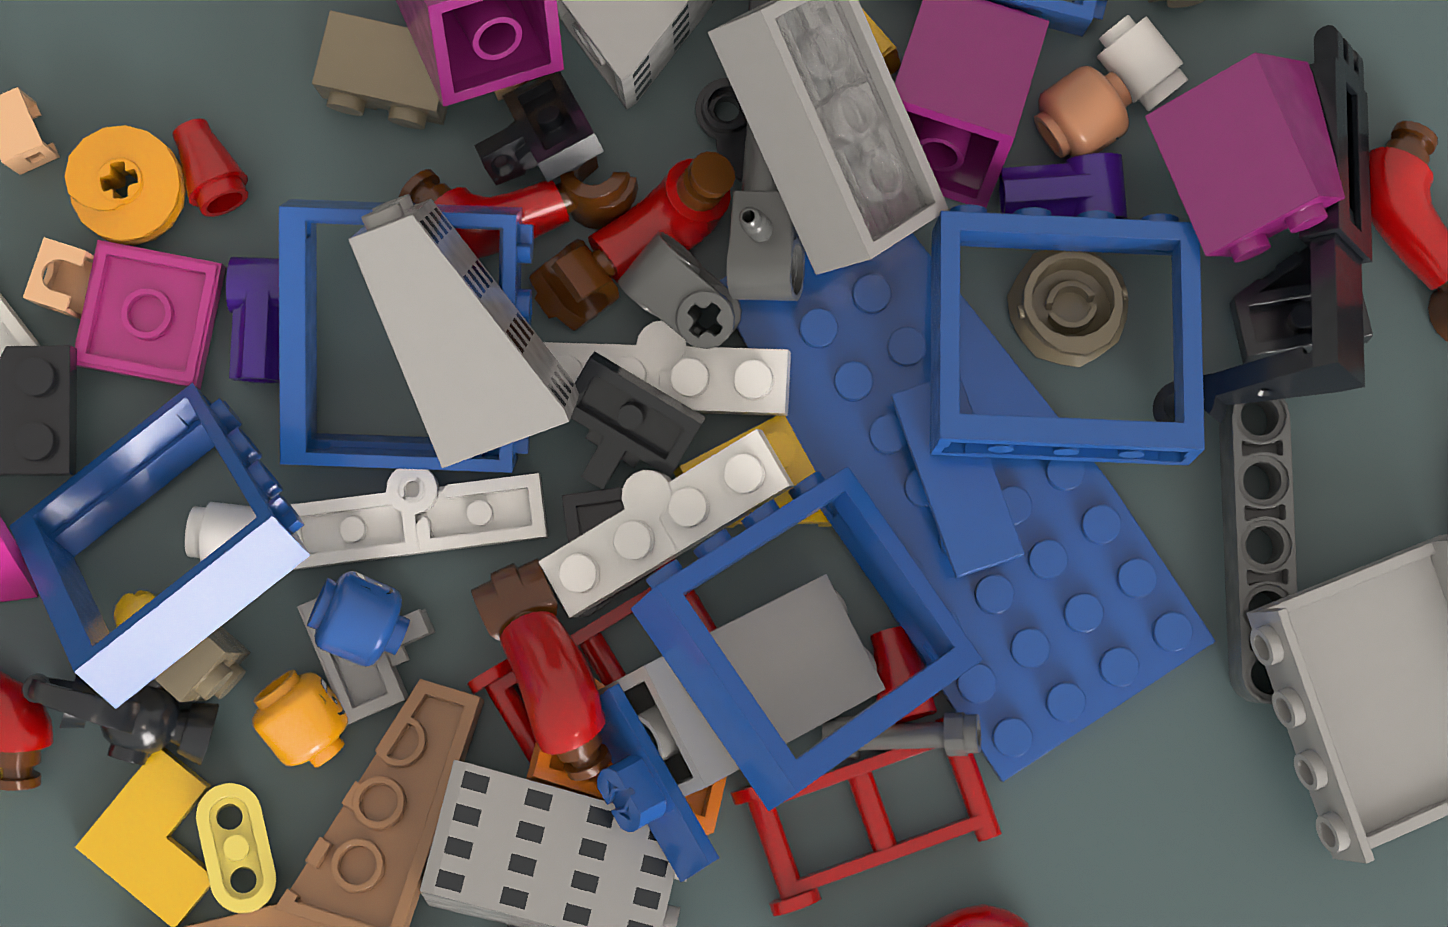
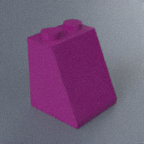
(968, 88)
(1249, 154)

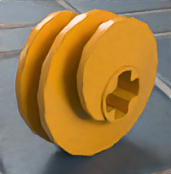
(100, 168)

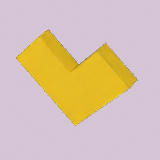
(136, 842)

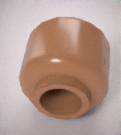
(1083, 112)

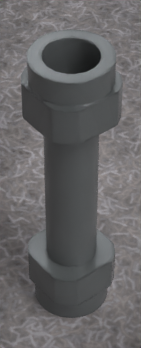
(957, 734)

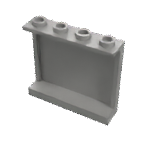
(1365, 695)

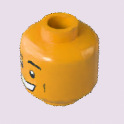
(300, 719)

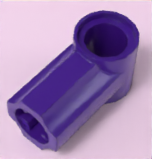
(1068, 188)
(254, 301)

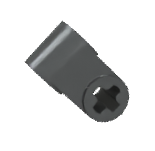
(670, 285)

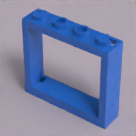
(298, 338)
(1053, 436)
(198, 601)
(720, 690)

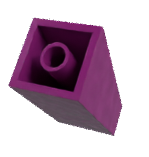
(483, 43)

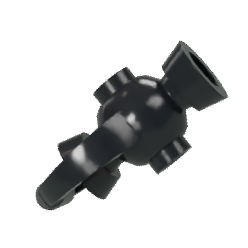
(134, 728)

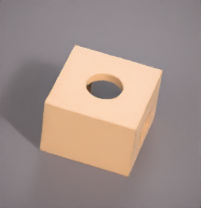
(19, 138)
(65, 279)

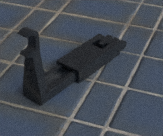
(1337, 254)

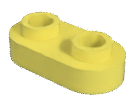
(237, 848)

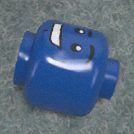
(358, 619)

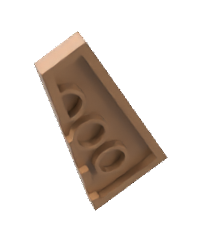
(380, 842)

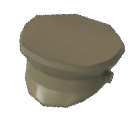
(1068, 306)

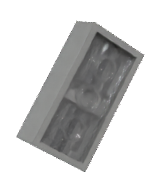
(829, 127)

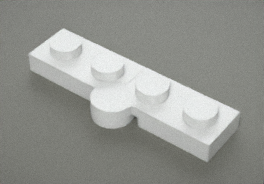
(702, 379)
(421, 518)
(664, 521)

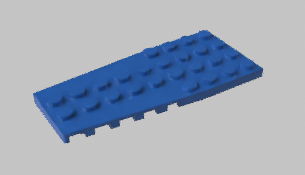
(1088, 603)

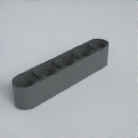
(1242, 515)

